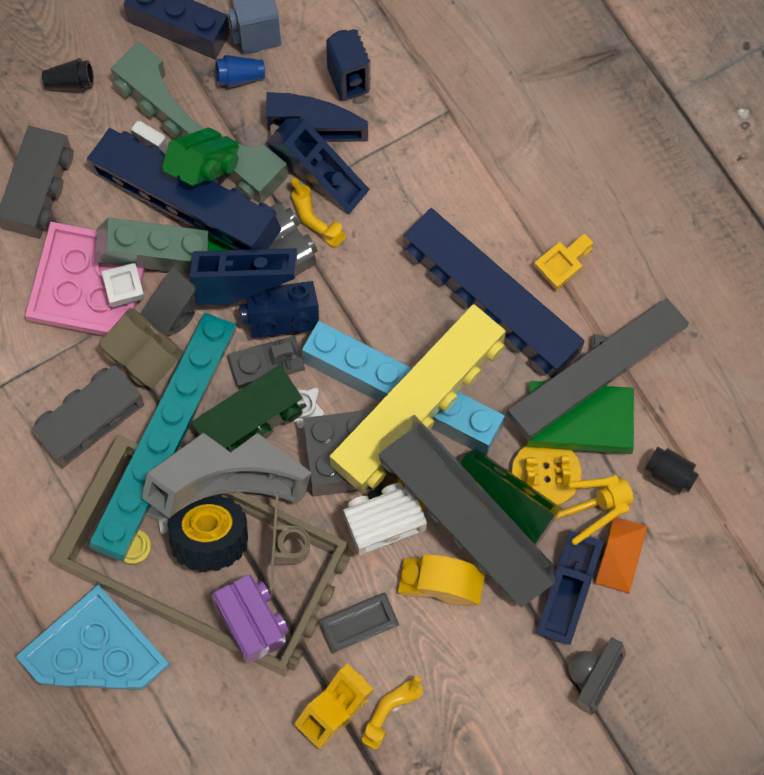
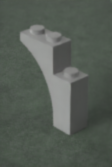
(209, 469)

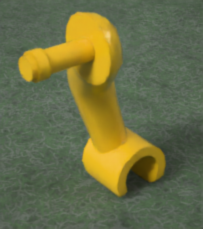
(303, 202)
(402, 695)

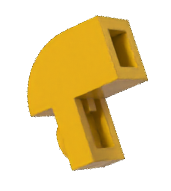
(442, 578)
(334, 707)

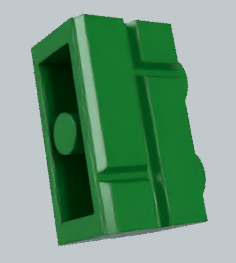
(201, 156)

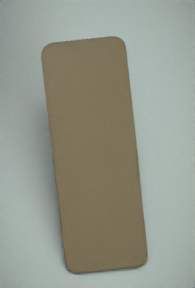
(280, 535)

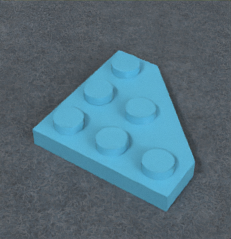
(93, 649)

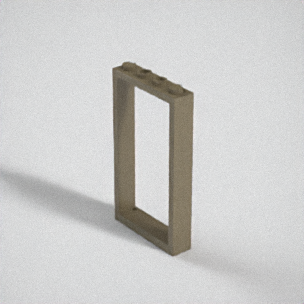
(92, 506)

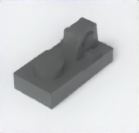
(258, 360)

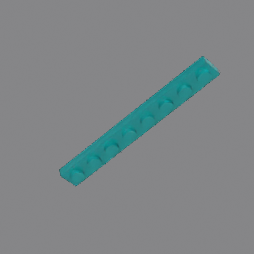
(163, 435)

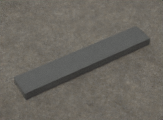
(597, 369)

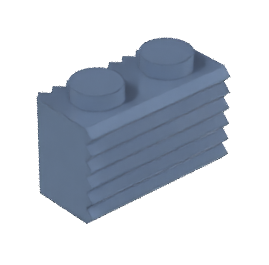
(255, 24)

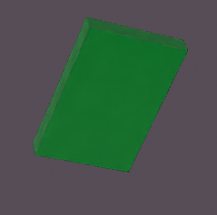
(596, 425)

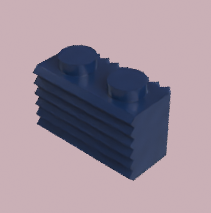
(348, 64)

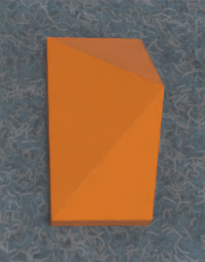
(621, 555)

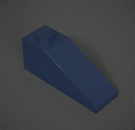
(317, 163)
(238, 274)

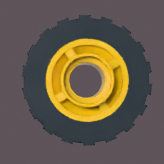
(208, 533)

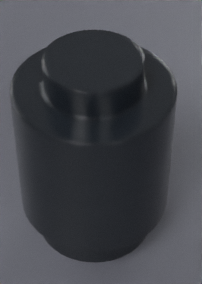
(671, 470)

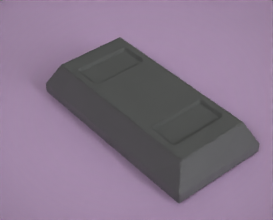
(359, 622)

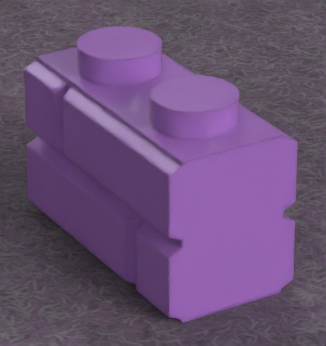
(250, 618)

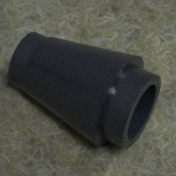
(72, 76)

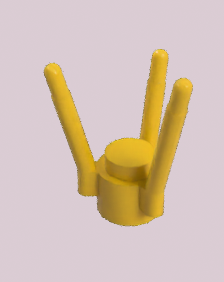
(613, 496)

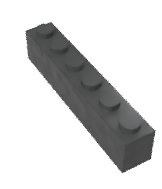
(466, 511)

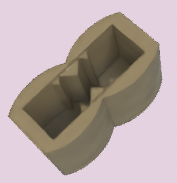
(140, 348)

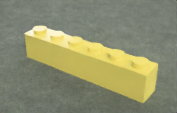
(422, 392)

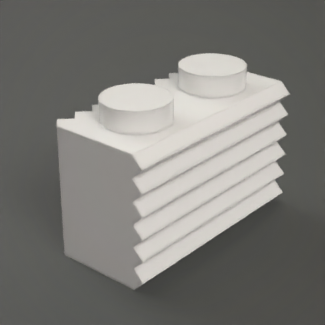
(383, 518)

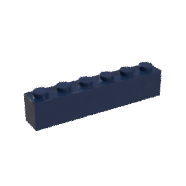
(206, 206)
(481, 282)

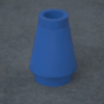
(238, 70)

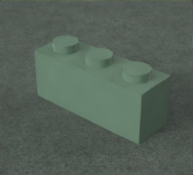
(148, 244)

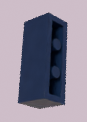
(181, 22)

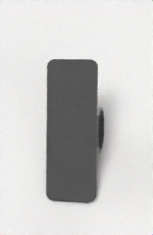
(169, 305)

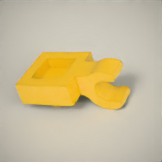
(562, 263)

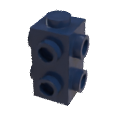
(281, 310)

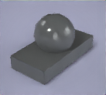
(596, 673)

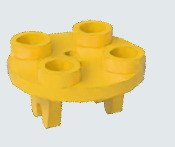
(562, 469)

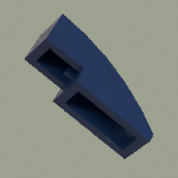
(328, 119)
(570, 588)

